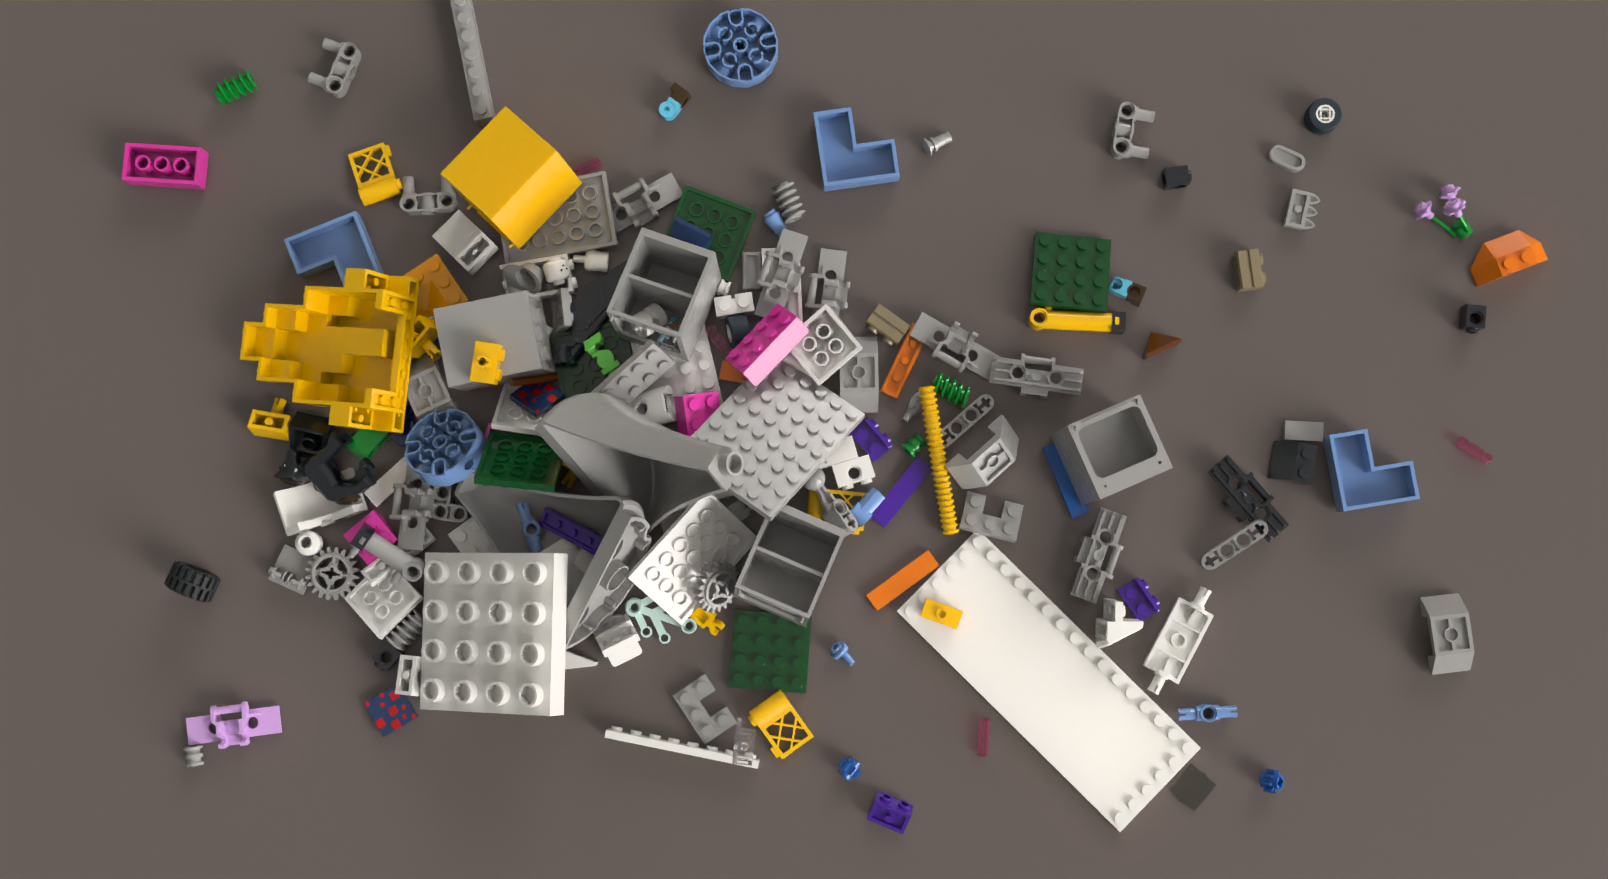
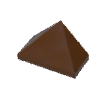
(1159, 343)

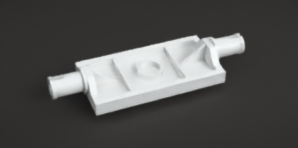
(1178, 640)

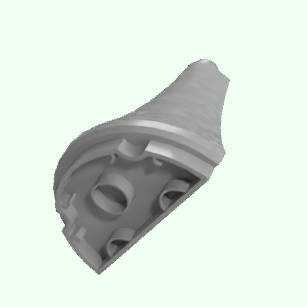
(632, 456)
(614, 517)

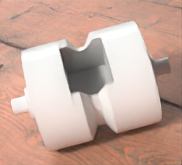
(653, 314)

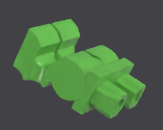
(604, 358)

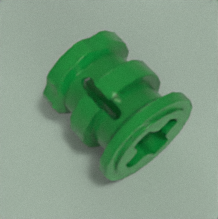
(914, 445)

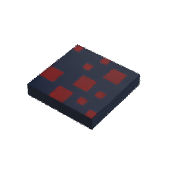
(537, 398)
(390, 710)

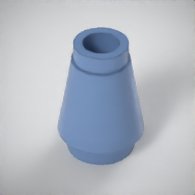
(774, 221)

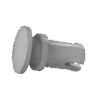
(936, 142)

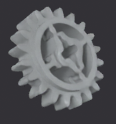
(331, 580)
(715, 586)

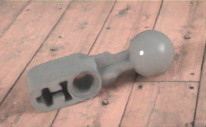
(833, 510)

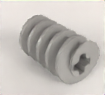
(787, 201)
(407, 631)

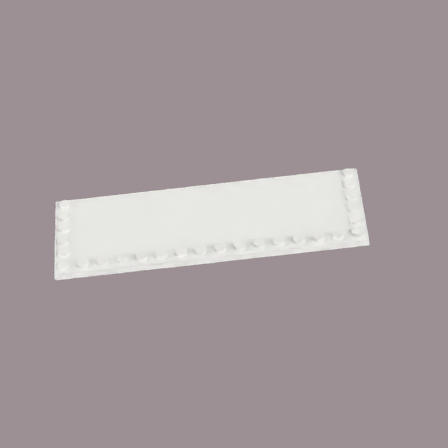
(1051, 681)

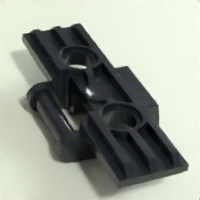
(1243, 501)

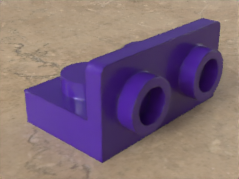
(870, 439)
(1138, 599)
(890, 812)

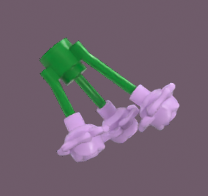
(1454, 206)

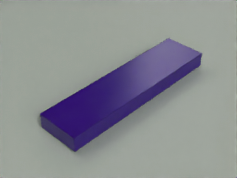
(901, 492)
(570, 530)

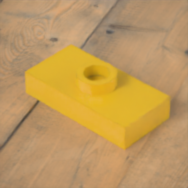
(941, 613)

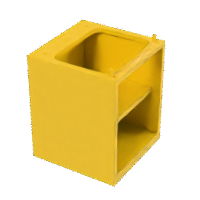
(511, 177)

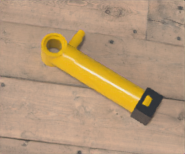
(1080, 321)

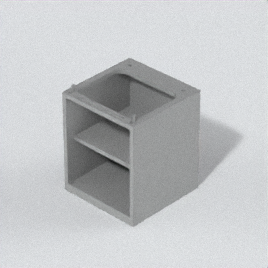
(676, 278)
(507, 320)
(1111, 450)
(789, 564)

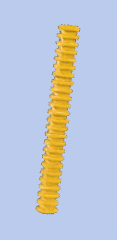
(938, 460)

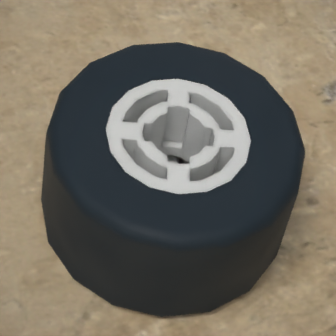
(1322, 123)
(736, 329)

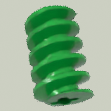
(235, 87)
(951, 389)

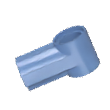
(863, 510)

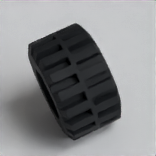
(192, 581)

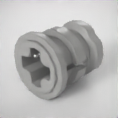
(193, 755)

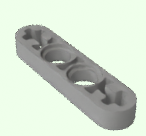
(966, 424)
(1233, 543)

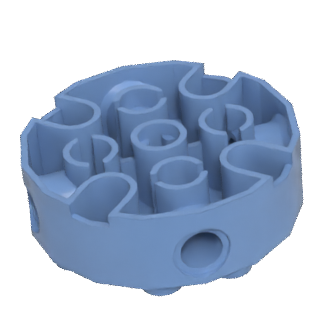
(740, 29)
(444, 447)

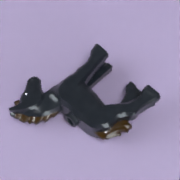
(326, 474)

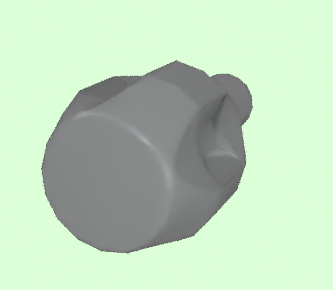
(914, 407)

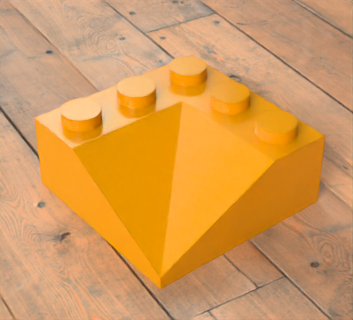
(436, 286)

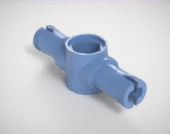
(528, 520)
(1216, 712)

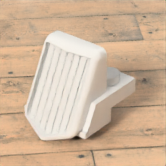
(1113, 625)
(618, 639)

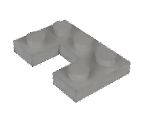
(1001, 528)
(690, 703)

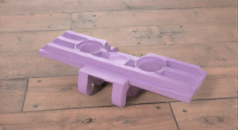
(236, 730)

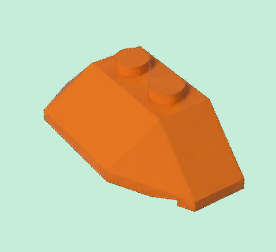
(1506, 256)

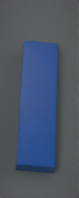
(1064, 483)

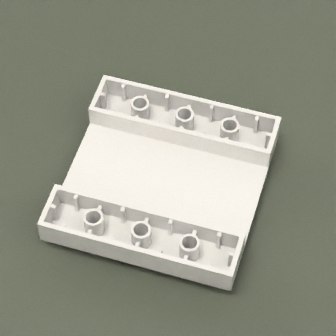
(494, 633)

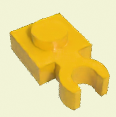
(707, 619)

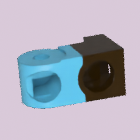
(675, 103)
(1127, 290)

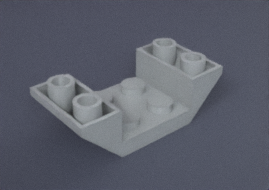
(860, 377)
(427, 389)
(989, 460)
(1449, 633)

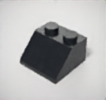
(309, 433)
(1292, 462)

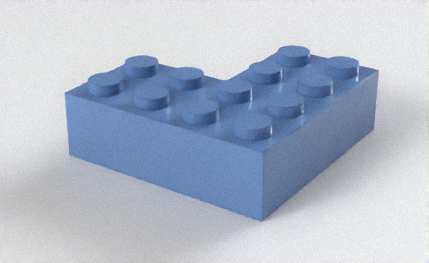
(848, 163)
(334, 243)
(1356, 479)

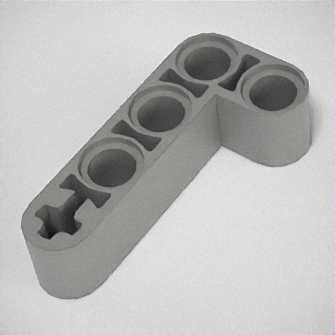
(450, 508)

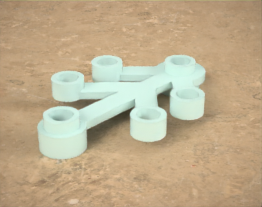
(656, 616)

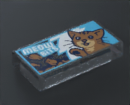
(665, 341)

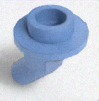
(838, 650)

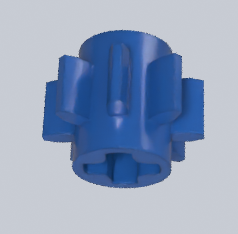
(849, 768)
(1271, 781)

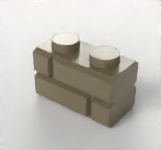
(1248, 270)
(887, 325)

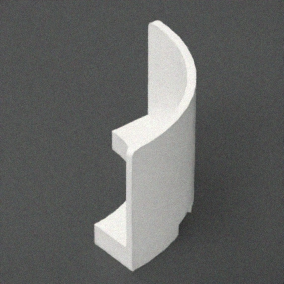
(306, 508)

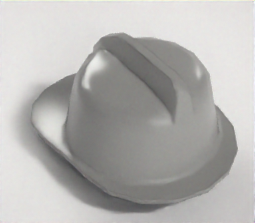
(524, 277)

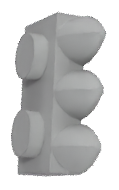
(1299, 209)

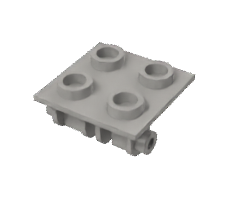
(290, 569)

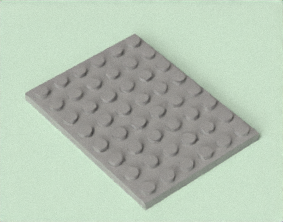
(782, 432)

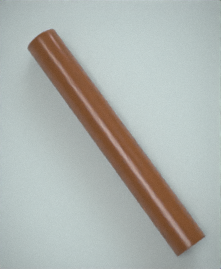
(533, 379)

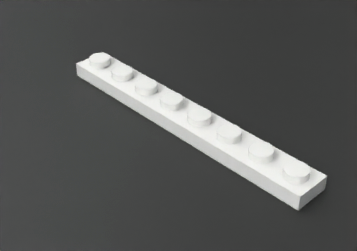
(674, 745)

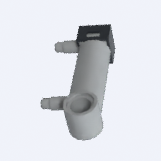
(388, 553)

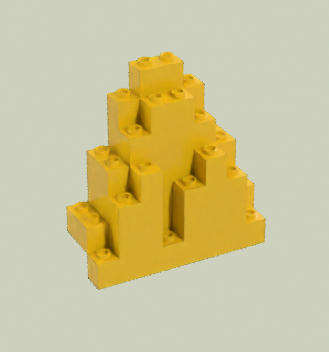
(342, 348)

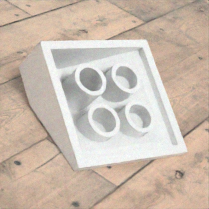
(826, 345)

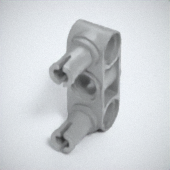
(342, 69)
(1123, 131)
(428, 202)

